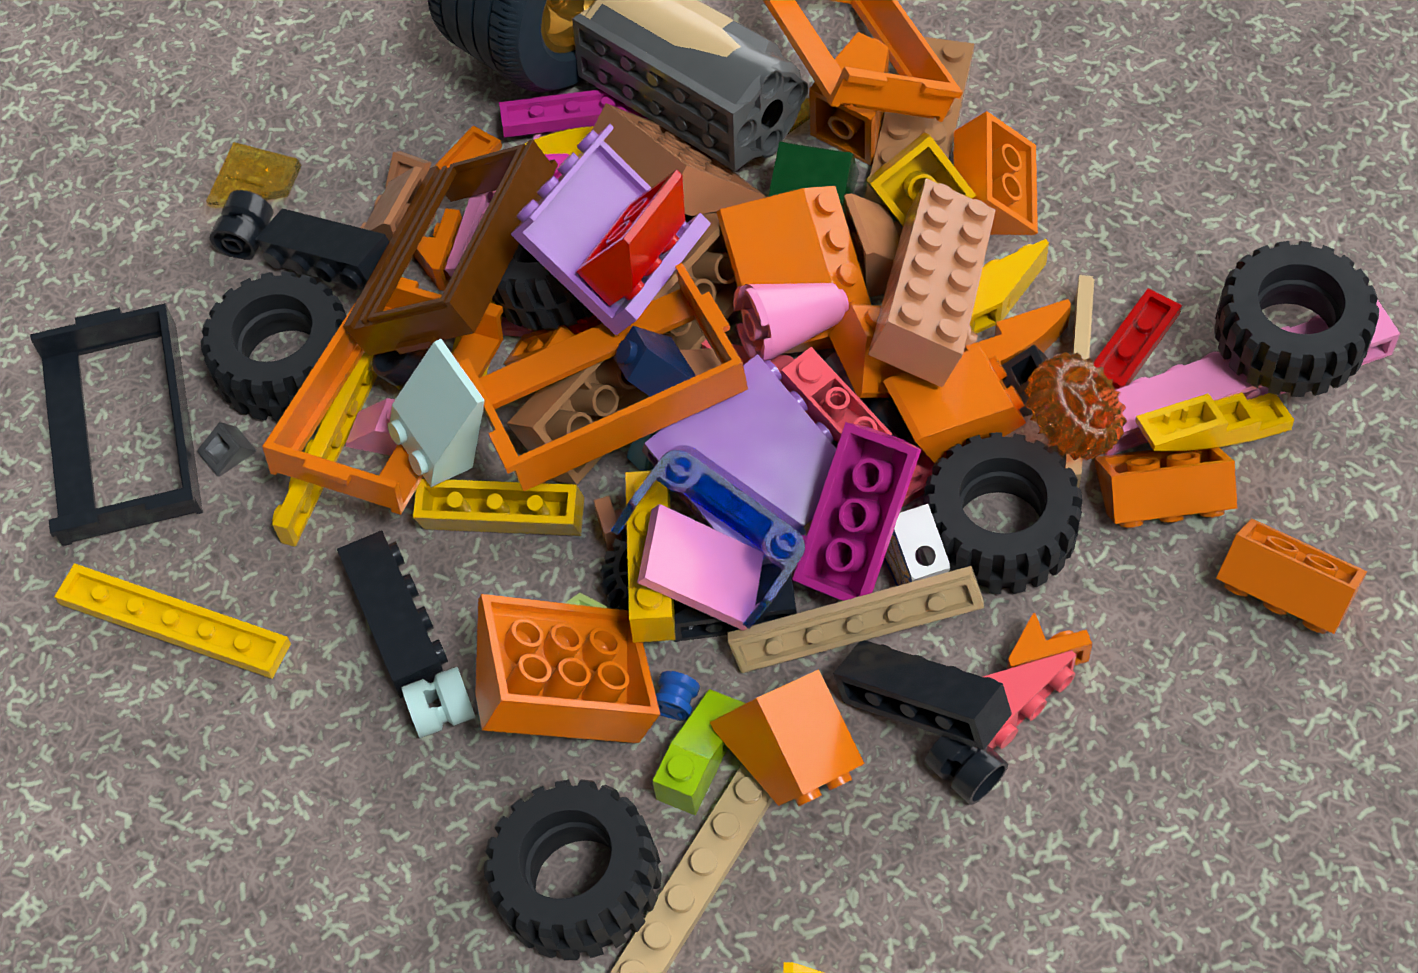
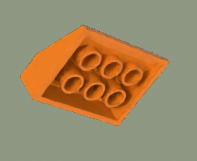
(794, 241)
(561, 671)

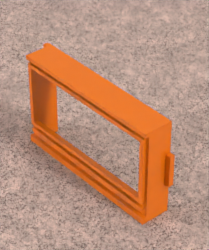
(923, 82)
(624, 425)
(292, 432)

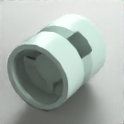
(453, 697)

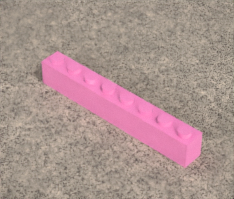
(1216, 377)

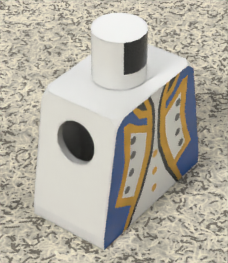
(916, 547)

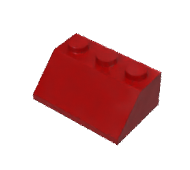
(636, 241)

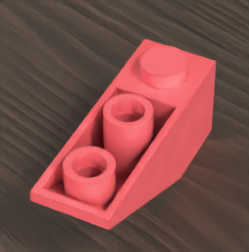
(827, 395)
(1029, 687)

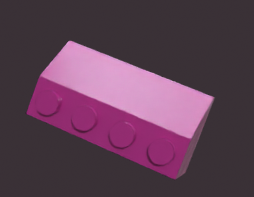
(857, 512)

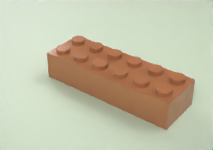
(933, 283)

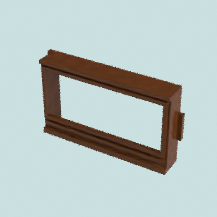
(516, 177)

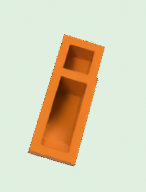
(1024, 330)

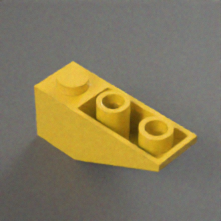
(1005, 282)

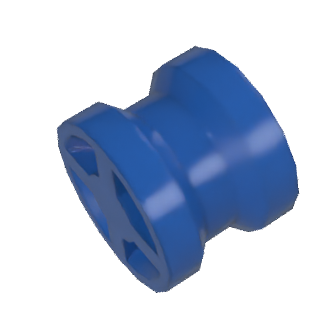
(676, 695)

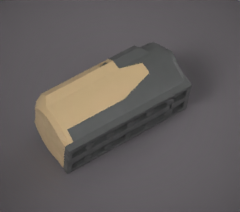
(692, 74)

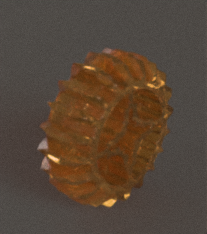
(1075, 406)

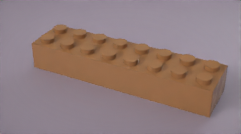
(603, 387)

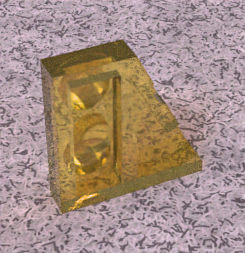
(255, 171)

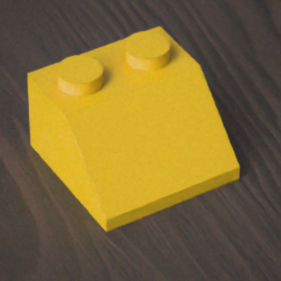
(905, 173)

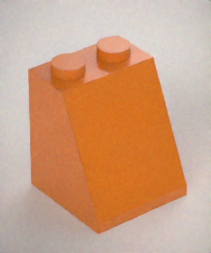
(846, 126)
(966, 406)
(792, 740)

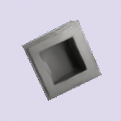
(225, 448)

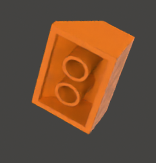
(1000, 172)
(852, 343)
(1166, 485)
(1290, 576)

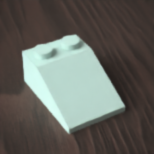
(438, 417)

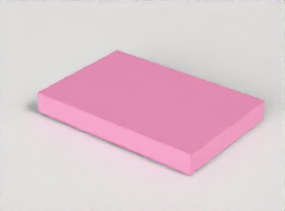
(700, 566)

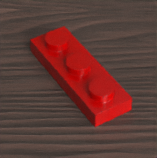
(1137, 337)

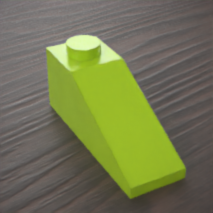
(694, 755)

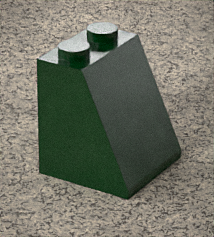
(810, 167)

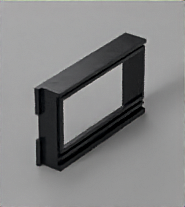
(68, 425)

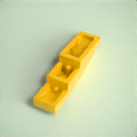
(1214, 424)

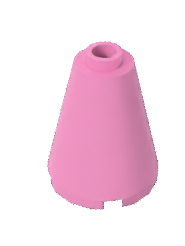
(786, 315)

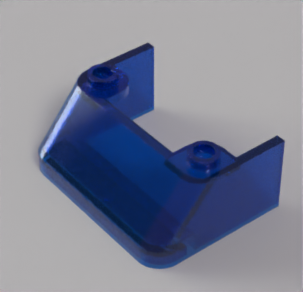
(733, 503)

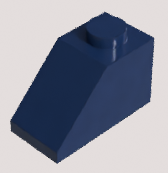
(651, 361)

